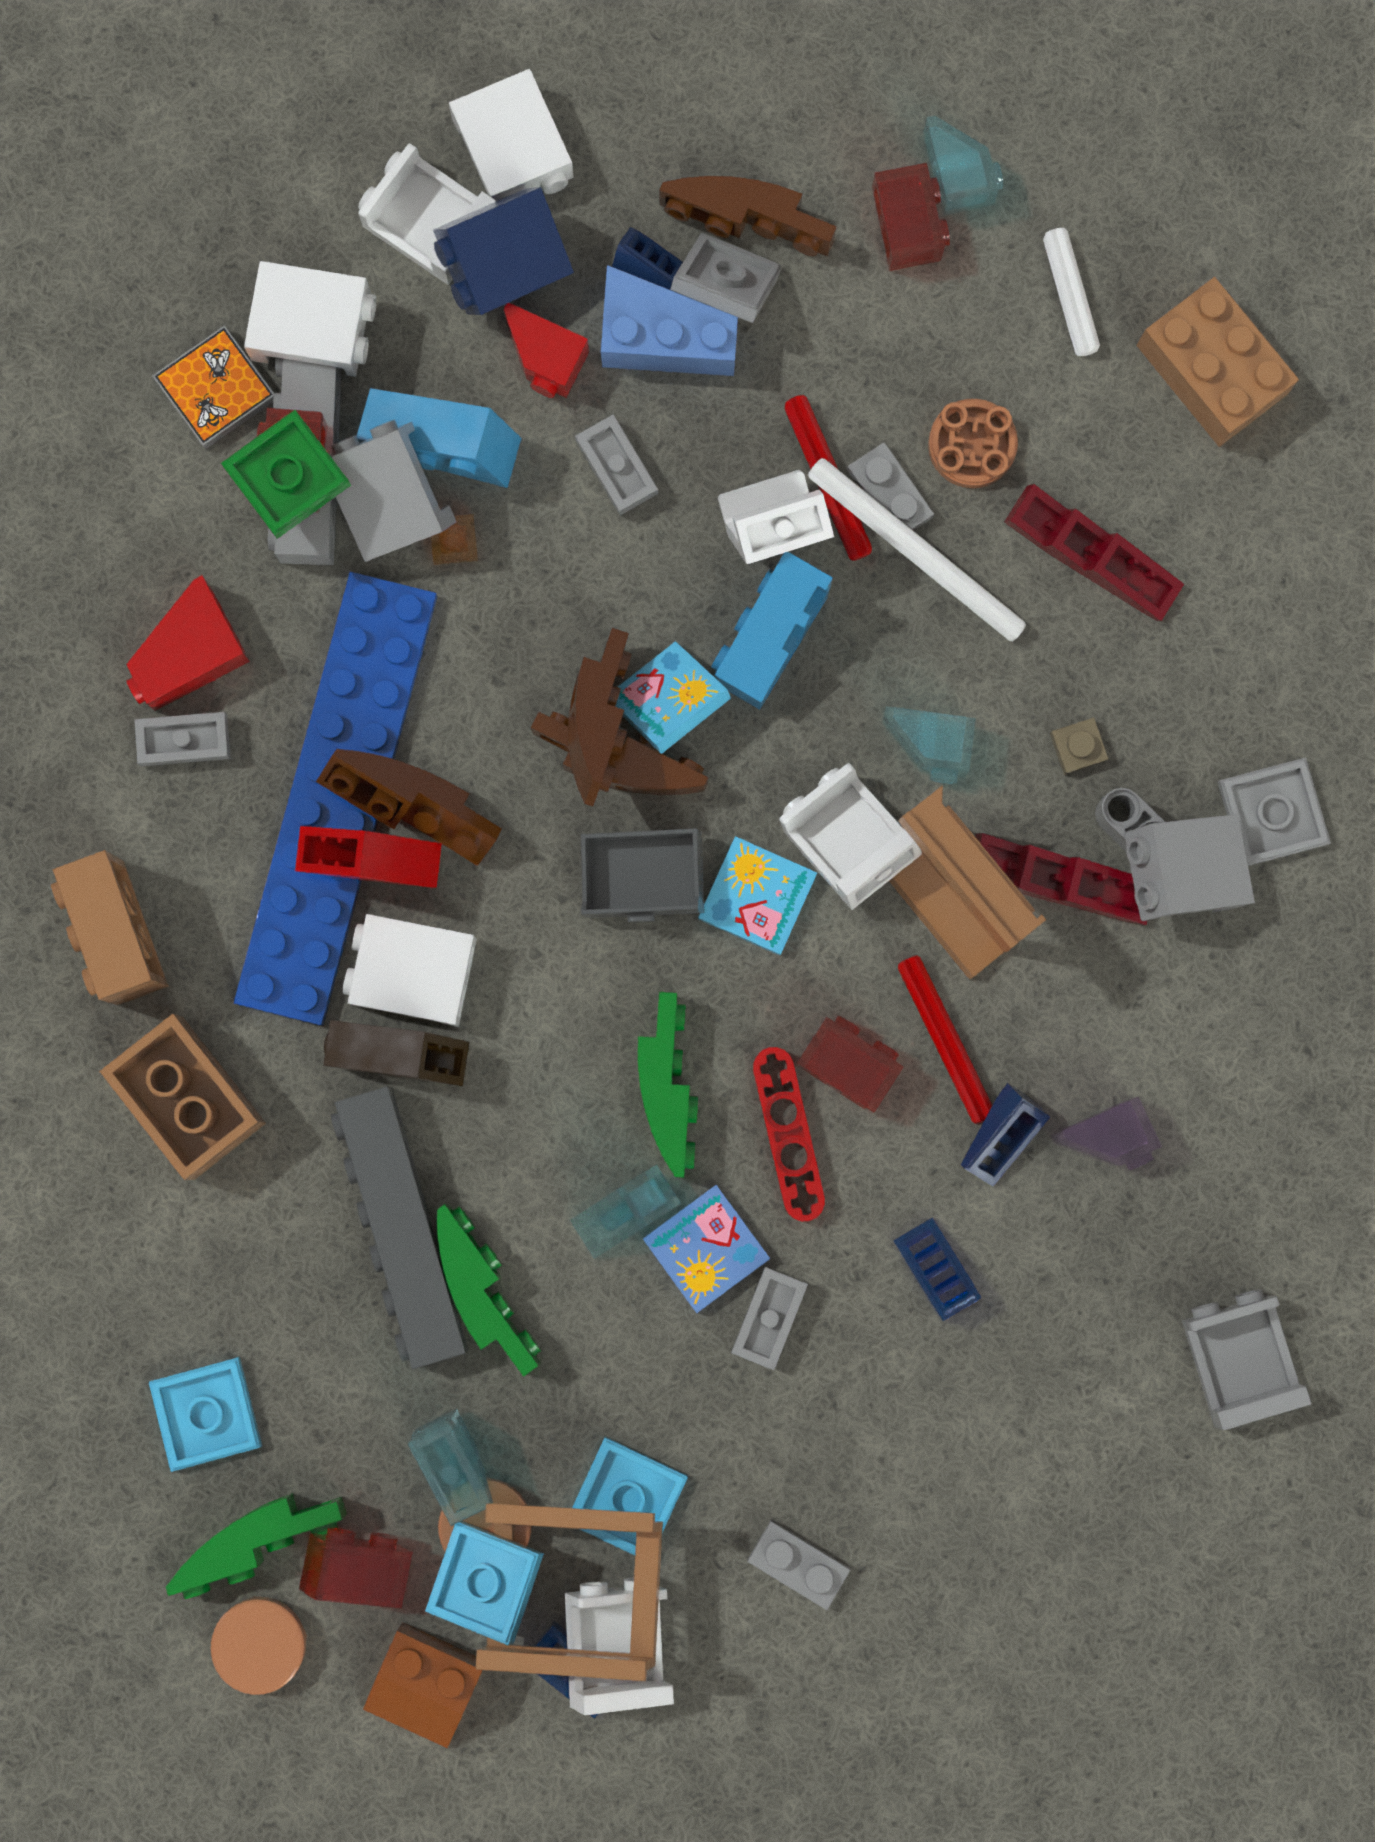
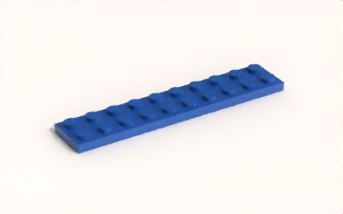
(358, 709)

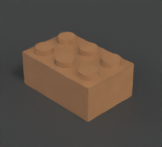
(1217, 361)
(108, 928)
(182, 1097)

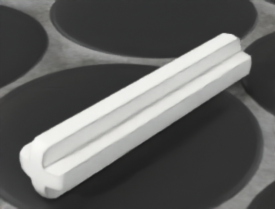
(1071, 292)

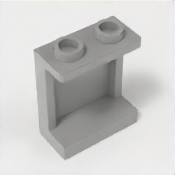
(388, 491)
(1189, 866)
(1244, 1360)

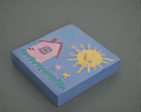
(706, 1248)

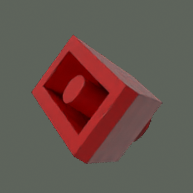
(546, 351)

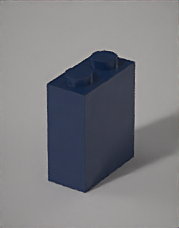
(502, 251)

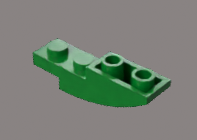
(665, 1104)
(468, 1275)
(237, 1548)

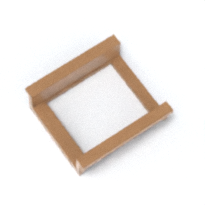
(961, 889)
(580, 1662)

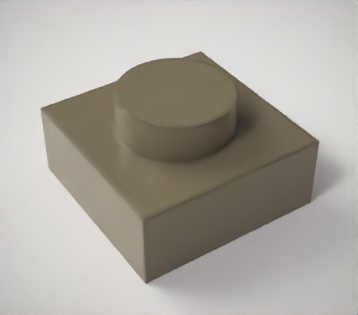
(1079, 746)

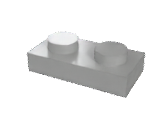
(616, 464)
(889, 485)
(182, 739)
(769, 1318)
(798, 1565)

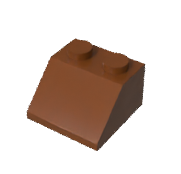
(423, 1685)

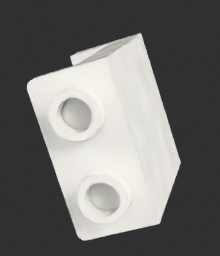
(512, 137)
(412, 203)
(309, 317)
(774, 516)
(848, 836)
(410, 969)
(602, 1621)

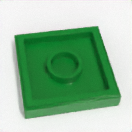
(286, 474)

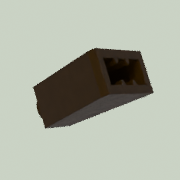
(396, 1052)

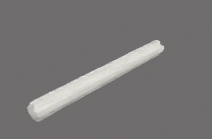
(916, 549)

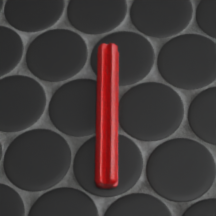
(814, 448)
(945, 1038)

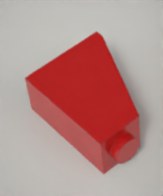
(185, 649)
(368, 856)

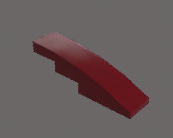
(1094, 553)
(1065, 879)

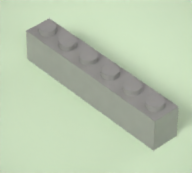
(310, 389)

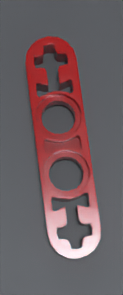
(782, 1135)

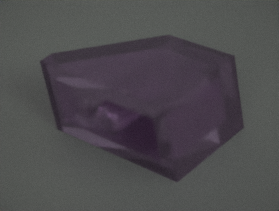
(1113, 1135)

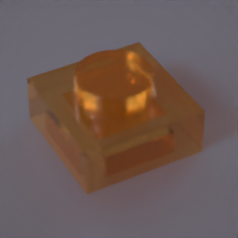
(456, 543)

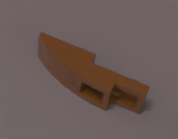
(731, 202)
(596, 720)
(638, 766)
(400, 791)

